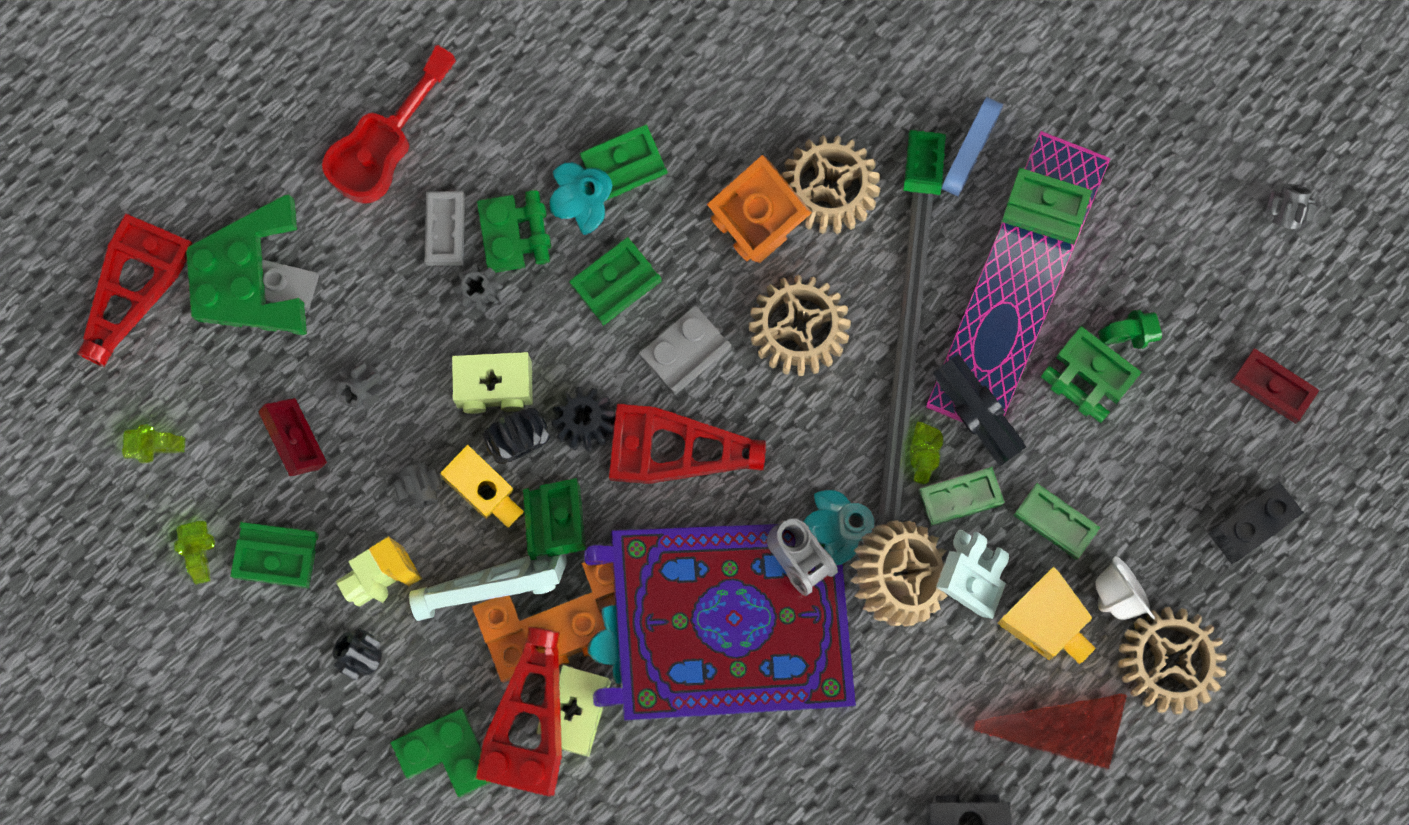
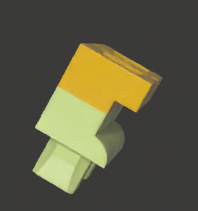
(377, 570)

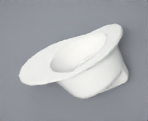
(1121, 592)

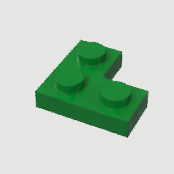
(445, 741)

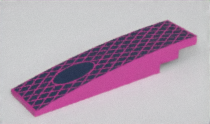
(1018, 283)

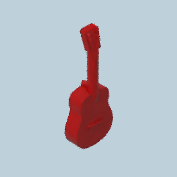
(365, 160)

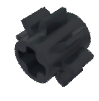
(357, 653)

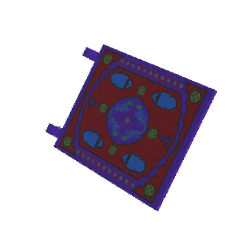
(721, 627)

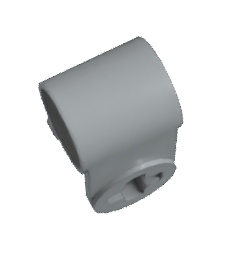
(802, 557)

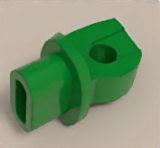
(1137, 327)

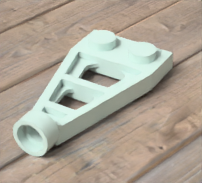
(498, 581)

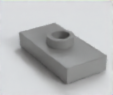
(444, 228)
(288, 283)

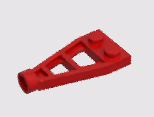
(150, 246)
(633, 446)
(518, 765)

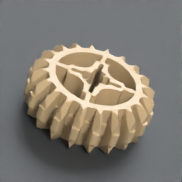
(854, 168)
(784, 330)
(897, 549)
(1185, 673)

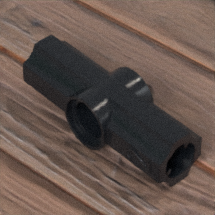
(979, 410)

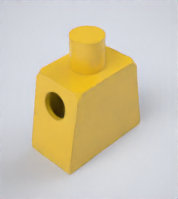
(468, 474)
(1050, 619)

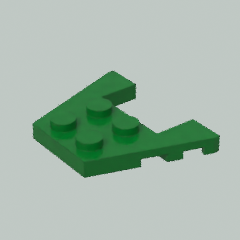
(229, 274)

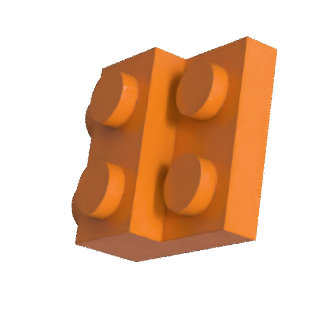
(758, 210)

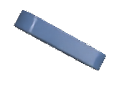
(972, 146)

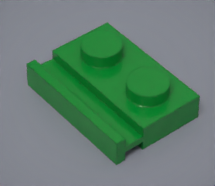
(627, 160)
(1047, 206)
(615, 281)
(554, 519)
(274, 555)

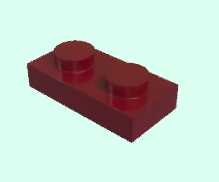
(1275, 386)
(292, 437)

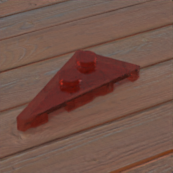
(1074, 731)

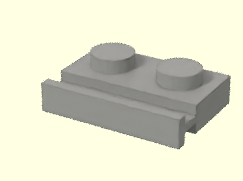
(685, 350)

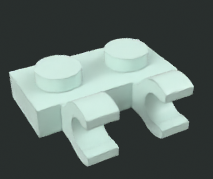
(973, 575)

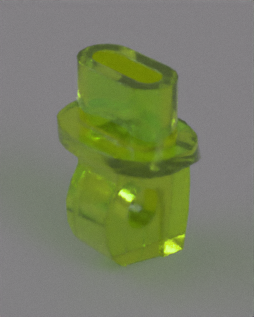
(145, 441)
(922, 456)
(192, 544)

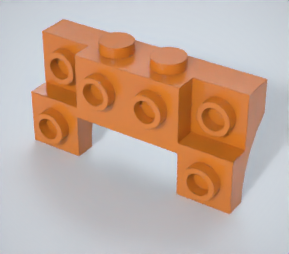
(575, 620)

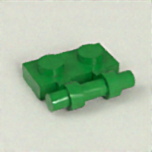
(502, 234)
(1098, 366)

